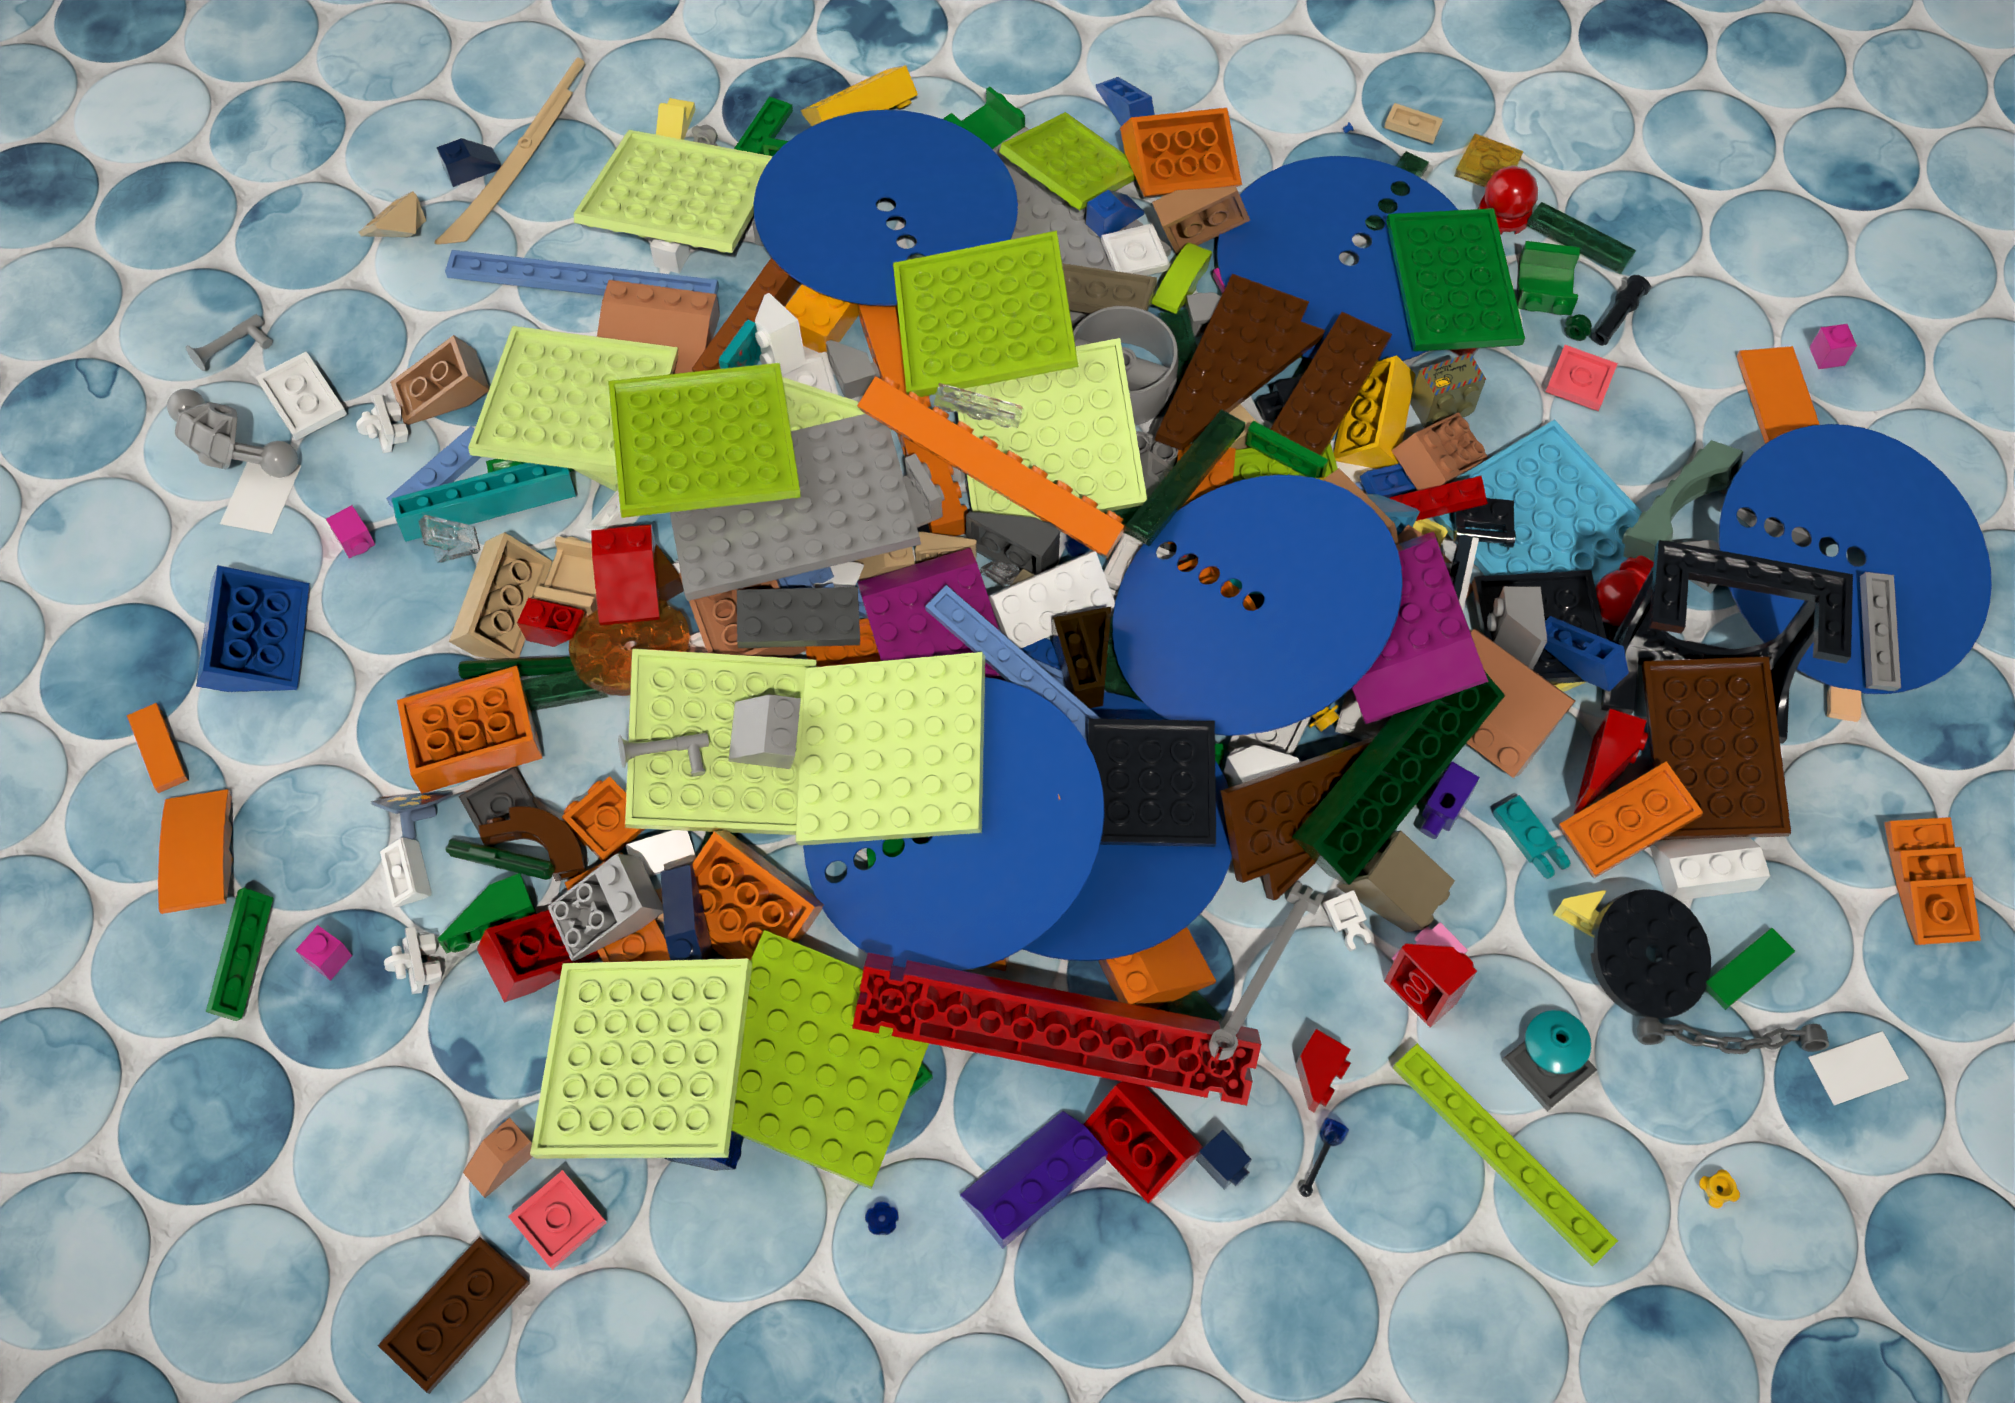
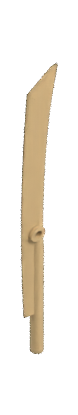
(482, 205)

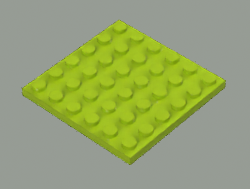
(984, 314)
(702, 440)
(809, 1076)

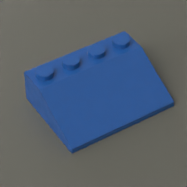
(252, 632)

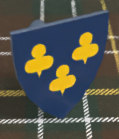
(412, 808)

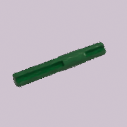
(526, 666)
(500, 858)

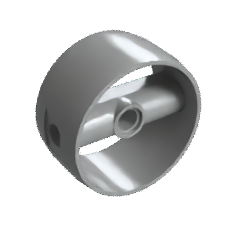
(1148, 382)

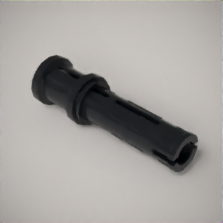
(1625, 302)

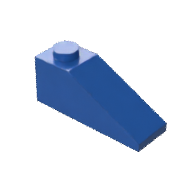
(1125, 99)
(1586, 654)

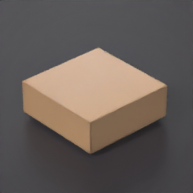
(1844, 704)

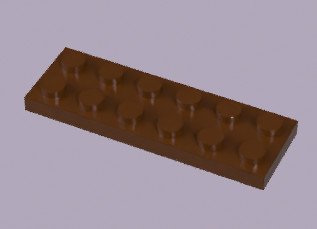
(1331, 383)

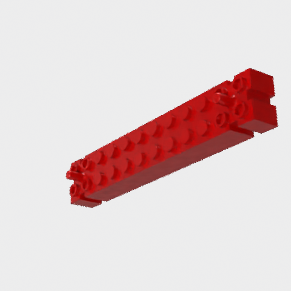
(1053, 1028)

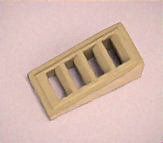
(938, 545)

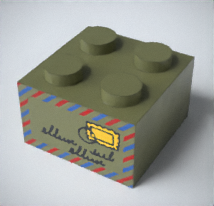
(1447, 389)

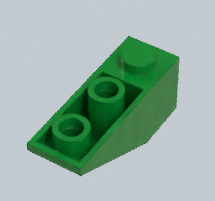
(496, 905)

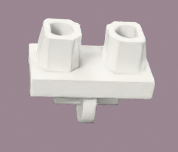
(379, 423)
(414, 947)

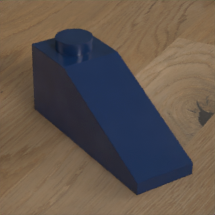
(684, 916)

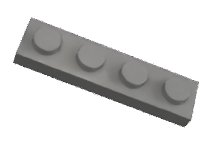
(1880, 631)

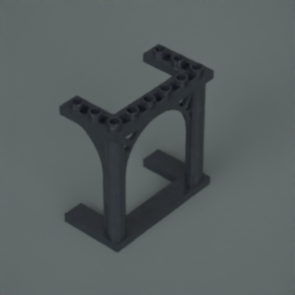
(1663, 608)

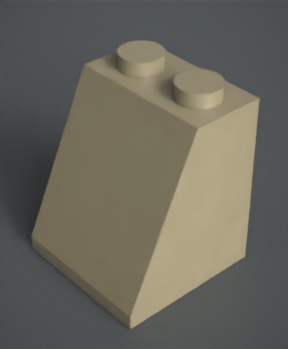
(1401, 884)

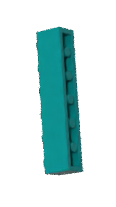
(484, 496)

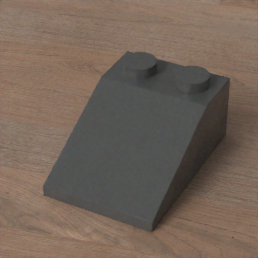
(1015, 540)

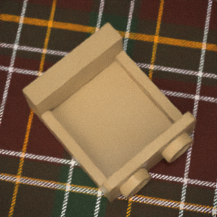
(570, 577)

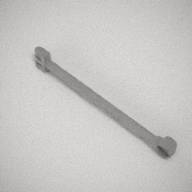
(1227, 1037)

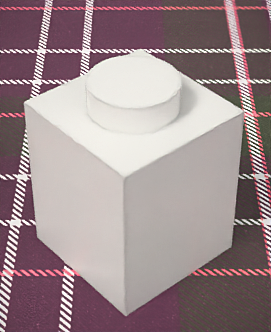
(669, 255)

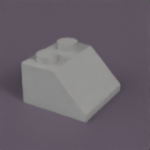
(1519, 623)
(765, 731)

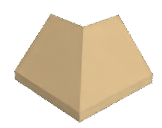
(397, 220)

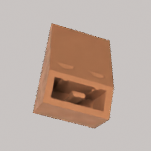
(1440, 452)

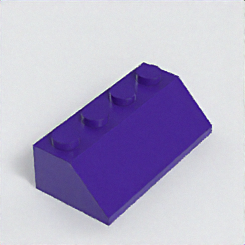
(1034, 1178)

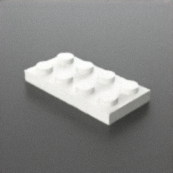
(1029, 606)

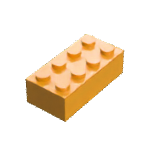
(821, 317)

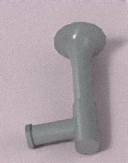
(249, 326)
(690, 742)

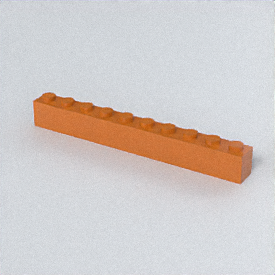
(884, 342)
(991, 466)

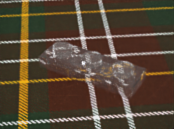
(978, 406)

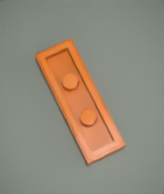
(157, 748)

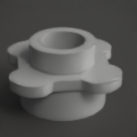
(706, 132)

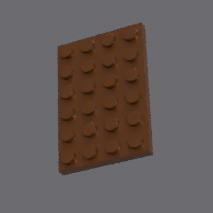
(1722, 742)

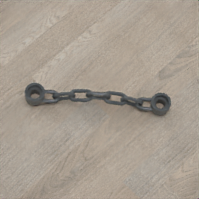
(1811, 1036)

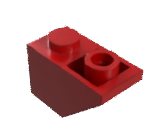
(548, 622)
(1319, 1065)

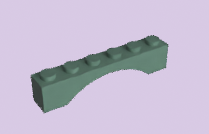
(1708, 472)

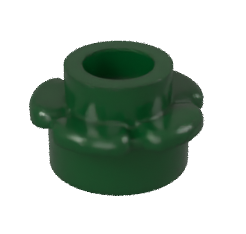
(1580, 322)

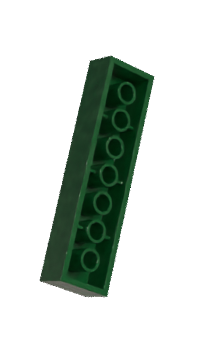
(1391, 779)

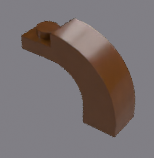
(542, 828)

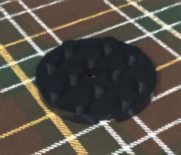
(1621, 962)

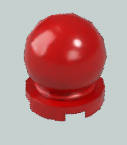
(1512, 195)
(1619, 588)

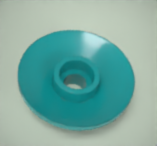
(1548, 1051)

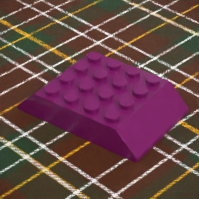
(898, 611)
(1429, 645)

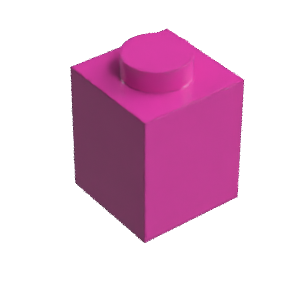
(1833, 346)
(350, 532)
(323, 952)

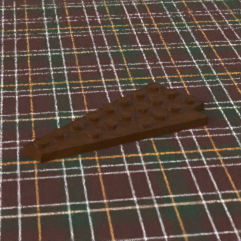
(1243, 348)
(1272, 808)

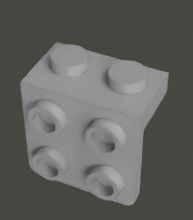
(923, 494)

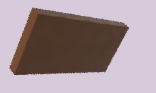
(453, 1315)

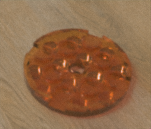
(599, 650)

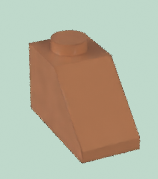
(498, 1157)

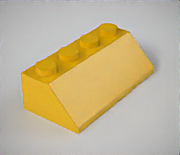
(877, 92)
(1377, 417)

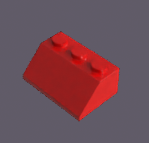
(1430, 979)
(1142, 1139)

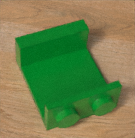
(993, 121)
(1547, 278)

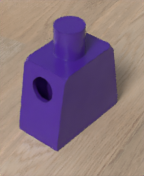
(1453, 794)

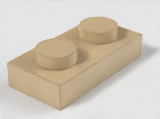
(1413, 123)

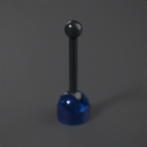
(1332, 1134)

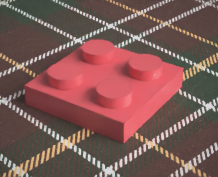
(1581, 377)
(557, 1219)

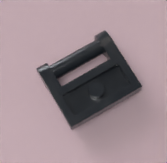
(1495, 515)

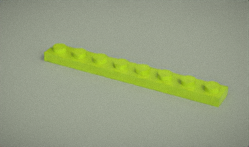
(1505, 1155)

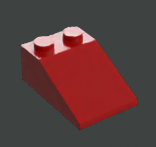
(625, 574)
(1611, 751)
(525, 955)

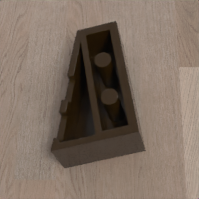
(1082, 652)

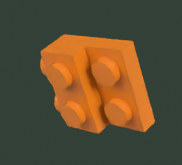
(600, 819)

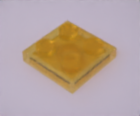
(1484, 158)

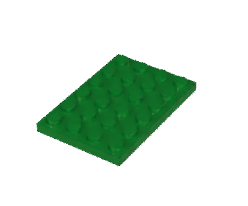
(1454, 280)

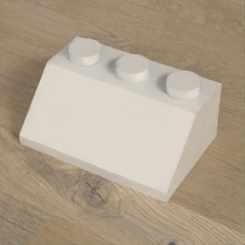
(1709, 866)

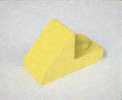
(674, 118)
(1580, 910)

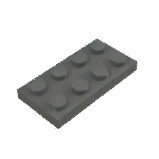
(798, 617)

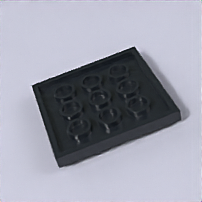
(1565, 596)
(1156, 781)

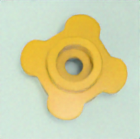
(1325, 718)
(1726, 1182)

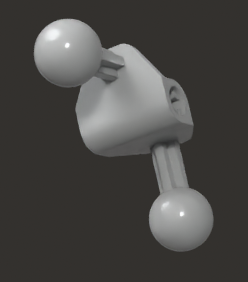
(211, 434)

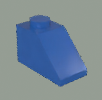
(1111, 212)

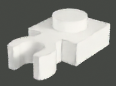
(1346, 915)

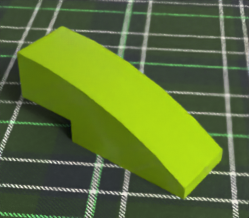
(1182, 277)

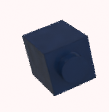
(1224, 1160)

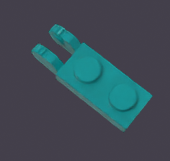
(1530, 836)

